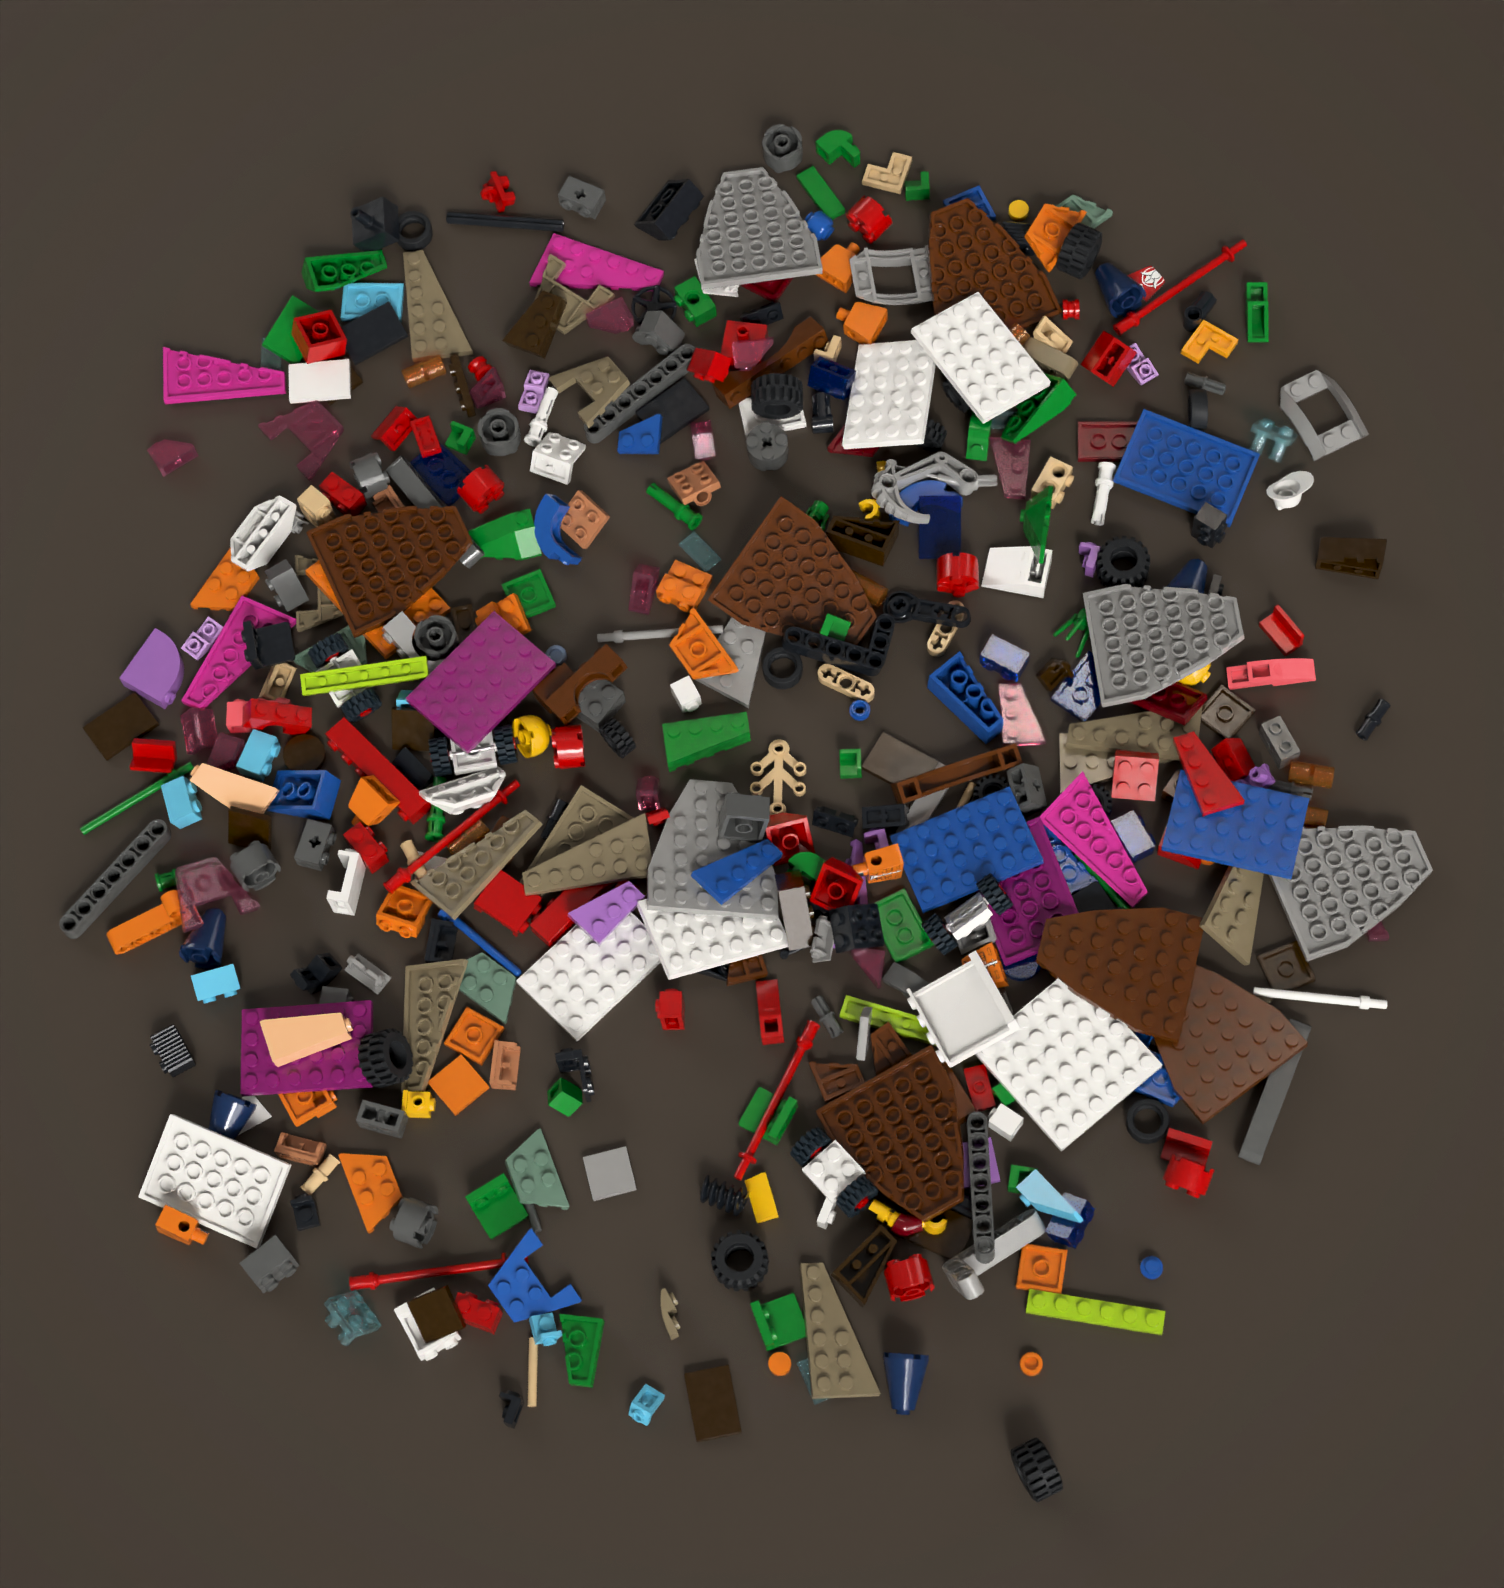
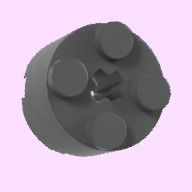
(782, 148)
(499, 432)
(767, 447)
(369, 474)
(436, 638)
(254, 866)
(414, 1222)

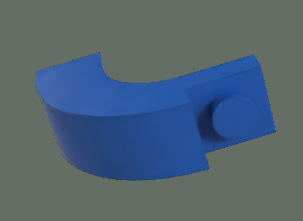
(911, 494)
(547, 530)

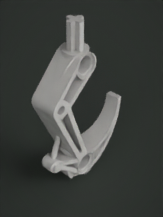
(937, 466)

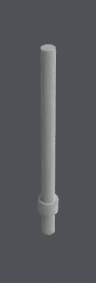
(619, 636)

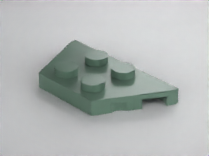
(1094, 215)
(357, 644)
(489, 985)
(535, 1174)

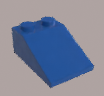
(305, 793)

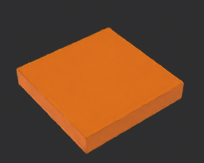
(474, 1035)
(458, 1085)
(1041, 1268)

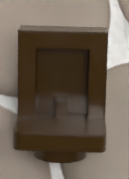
(1053, 673)

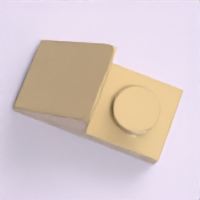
(1052, 335)

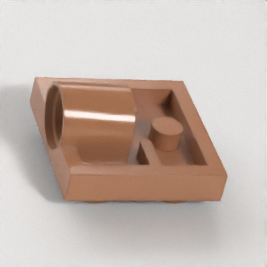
(694, 484)
(583, 519)

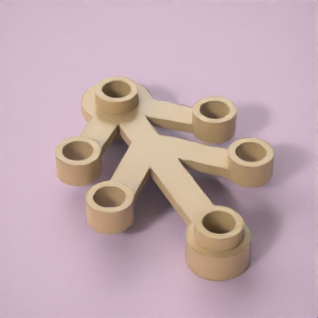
(778, 774)

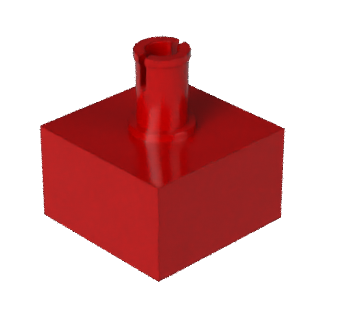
(741, 331)

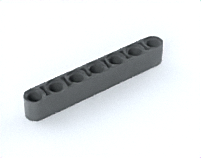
(644, 384)
(423, 497)
(113, 889)
(1270, 1104)
(981, 1196)

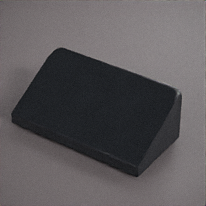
(413, 769)

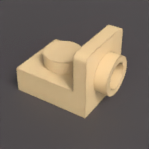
(831, 351)

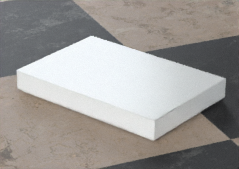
(319, 381)
(751, 420)

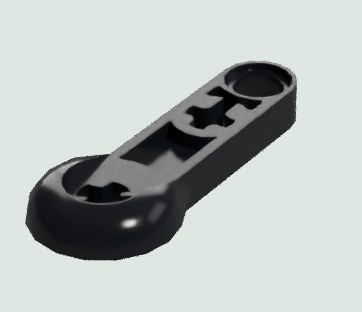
(923, 610)

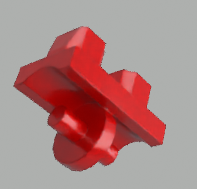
(495, 193)

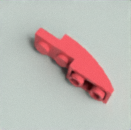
(1272, 672)

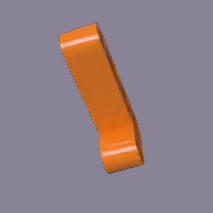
(146, 925)

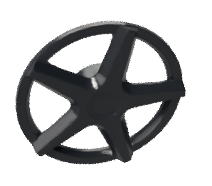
(653, 304)

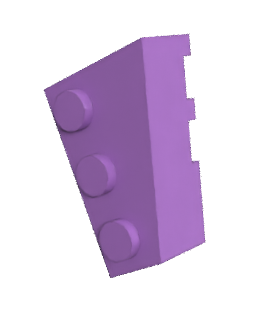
(606, 912)

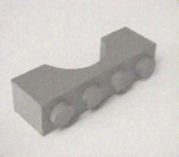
(400, 633)

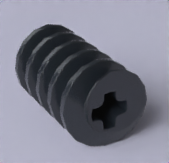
(724, 1197)

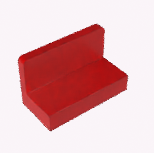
(395, 427)
(1282, 631)
(153, 755)
(1233, 758)
(1186, 1146)

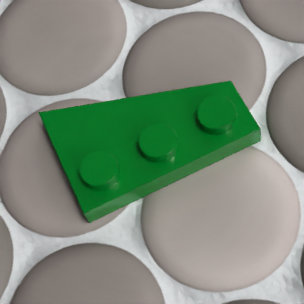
(582, 1347)

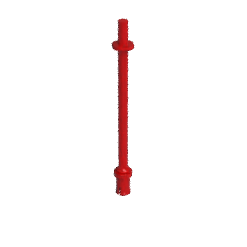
(1133, 318)
(404, 874)
(804, 1043)
(373, 1280)

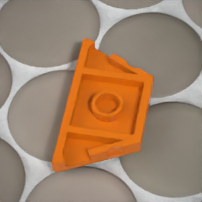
(1050, 231)
(225, 586)
(700, 650)
(372, 1186)

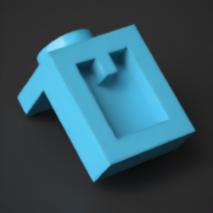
(544, 1329)
(645, 1404)

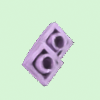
(1141, 367)
(533, 391)
(202, 641)

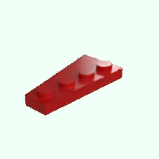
(1208, 781)

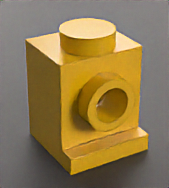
(418, 1111)

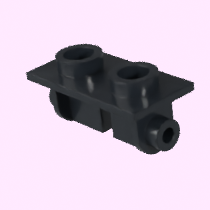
(765, 315)
(841, 824)

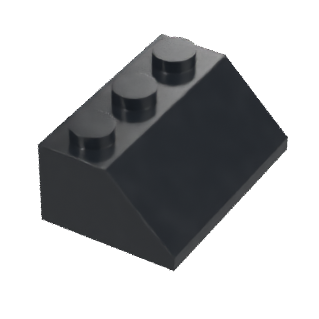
(670, 209)

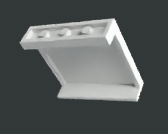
(963, 1012)

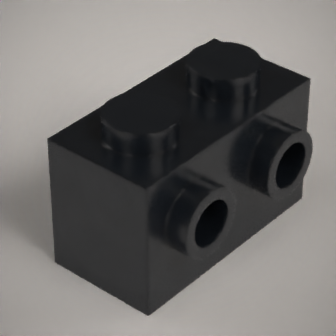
(1209, 525)

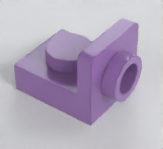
(1090, 551)
(877, 836)

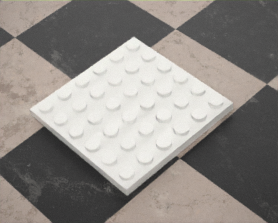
(1068, 1063)

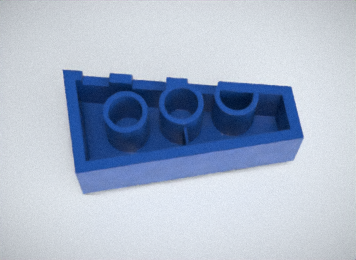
(966, 698)

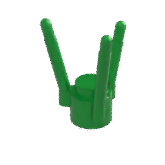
(818, 512)
(1080, 623)

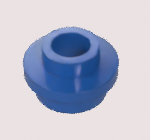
(859, 704)

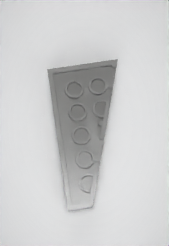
(745, 648)

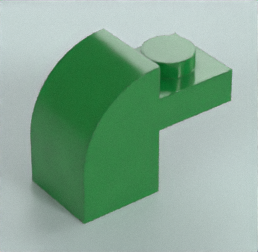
(837, 144)
(978, 439)
(808, 864)

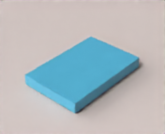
(365, 297)

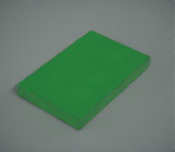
(280, 336)
(902, 927)

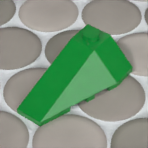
(338, 270)
(1039, 409)
(1036, 521)
(508, 537)

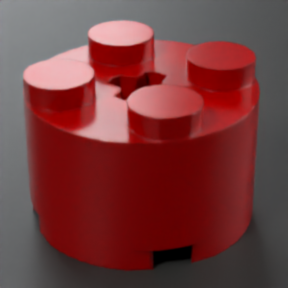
(868, 219)
(481, 488)
(957, 574)
(569, 746)
(1188, 1175)
(908, 1278)

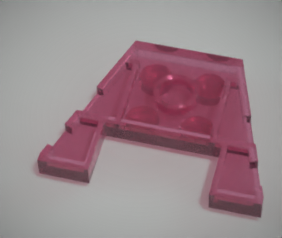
(313, 427)
(205, 883)

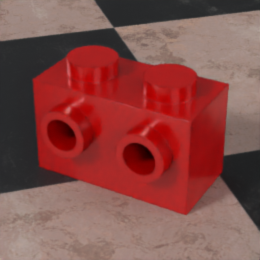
(709, 365)
(342, 495)
(371, 852)
(671, 1009)
(478, 1313)

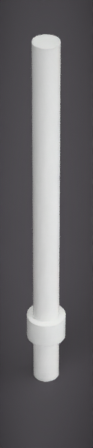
(1363, 1002)

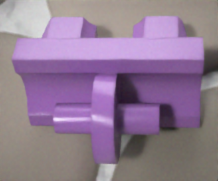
(1259, 777)

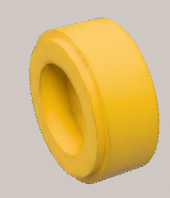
(1018, 210)

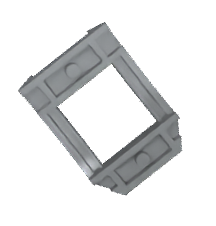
(864, 280)
(1332, 439)

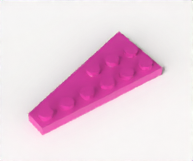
(591, 266)
(211, 378)
(227, 658)
(1086, 829)

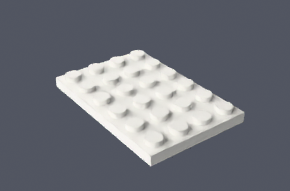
(980, 357)
(889, 395)
(704, 941)
(583, 980)
(215, 1180)

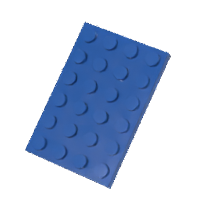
(1185, 466)
(1252, 836)
(964, 846)

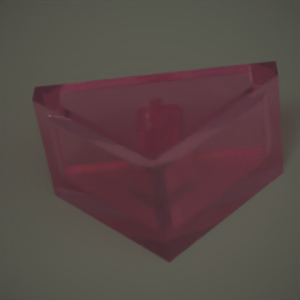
(488, 389)
(872, 963)

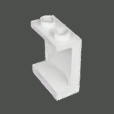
(347, 900)
(424, 1350)

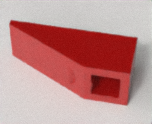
(769, 1012)

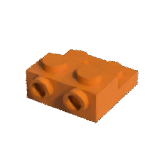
(683, 586)
(510, 610)
(403, 912)
(307, 1105)

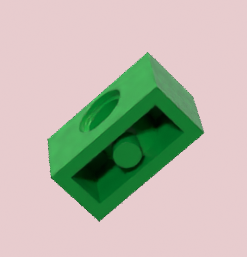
(689, 292)

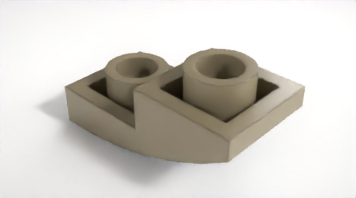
(668, 1308)

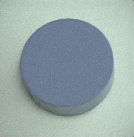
(557, 654)

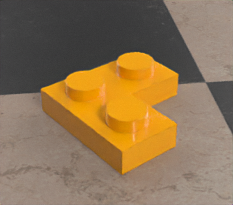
(1208, 337)

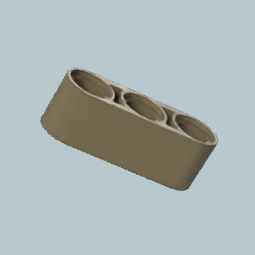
(1050, 359)

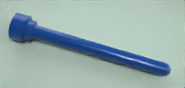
(479, 940)

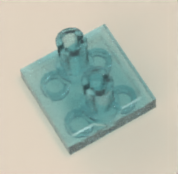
(1266, 429)
(352, 1316)

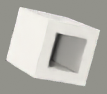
(686, 694)
(1005, 1121)

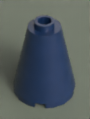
(1119, 290)
(1191, 576)
(206, 943)
(229, 1114)
(904, 1379)

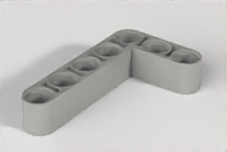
(964, 1268)

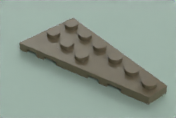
(431, 318)
(1132, 732)
(1096, 765)
(581, 821)
(605, 859)
(473, 868)
(1234, 912)
(427, 1010)
(833, 1351)

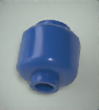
(820, 225)

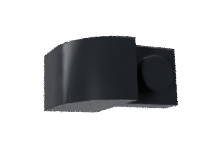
(317, 974)

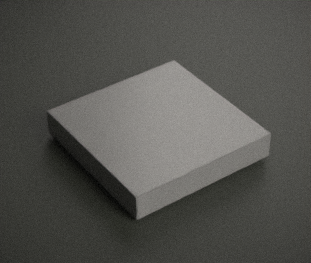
(864, 1033)
(609, 1173)

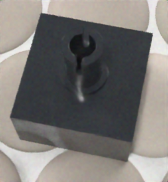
(375, 225)

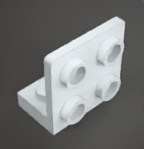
(556, 457)

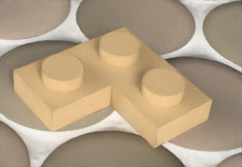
(890, 178)

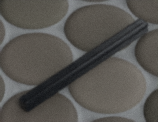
(505, 221)

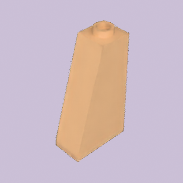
(233, 789)
(304, 1035)

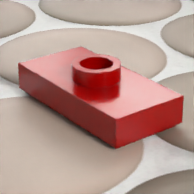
(425, 436)
(657, 816)
(979, 1088)

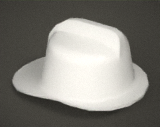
(1289, 489)

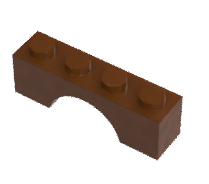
(601, 666)

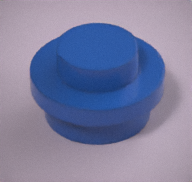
(1151, 1267)

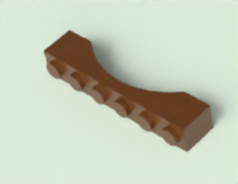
(801, 344)
(956, 773)

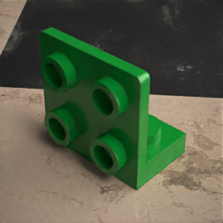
(779, 1121)
(496, 1206)
(779, 1321)

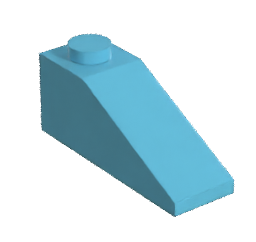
(1044, 1198)

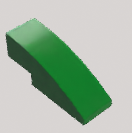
(1257, 312)

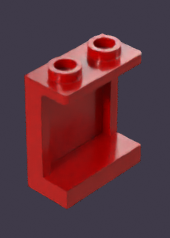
(507, 903)

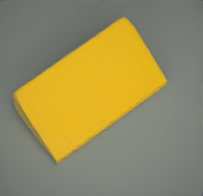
(761, 1198)

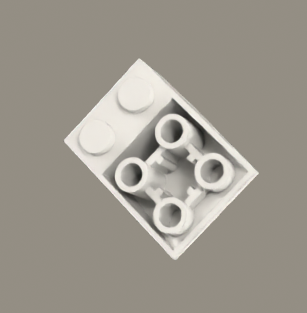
(1017, 570)

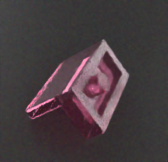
(198, 729)

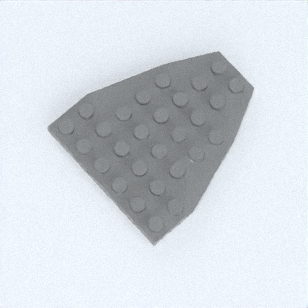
(754, 234)
(1155, 637)
(692, 842)
(1348, 883)

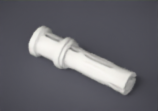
(539, 424)
(1103, 484)

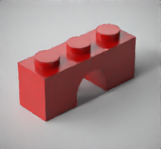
(263, 713)

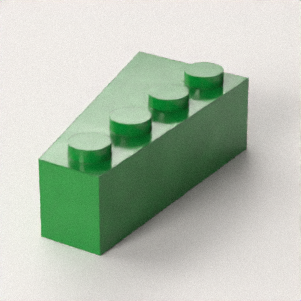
(703, 737)

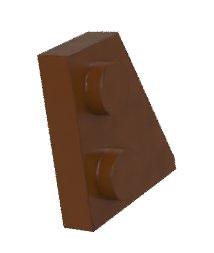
(746, 970)
(887, 1048)
(836, 1079)

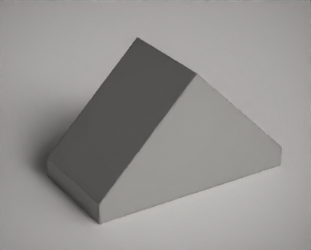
(977, 938)

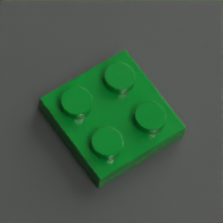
(532, 593)

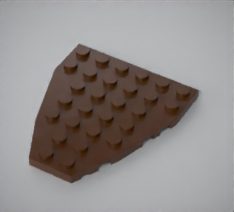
(976, 256)
(387, 559)
(792, 579)
(1127, 963)
(1225, 1044)
(904, 1134)

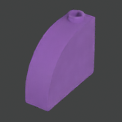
(155, 670)

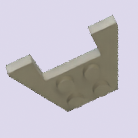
(576, 305)
(600, 381)
(326, 609)

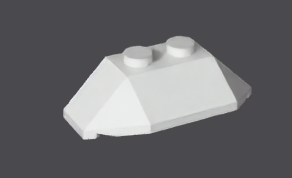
(262, 533)
(465, 792)

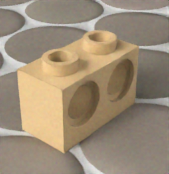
(1047, 479)
(315, 507)

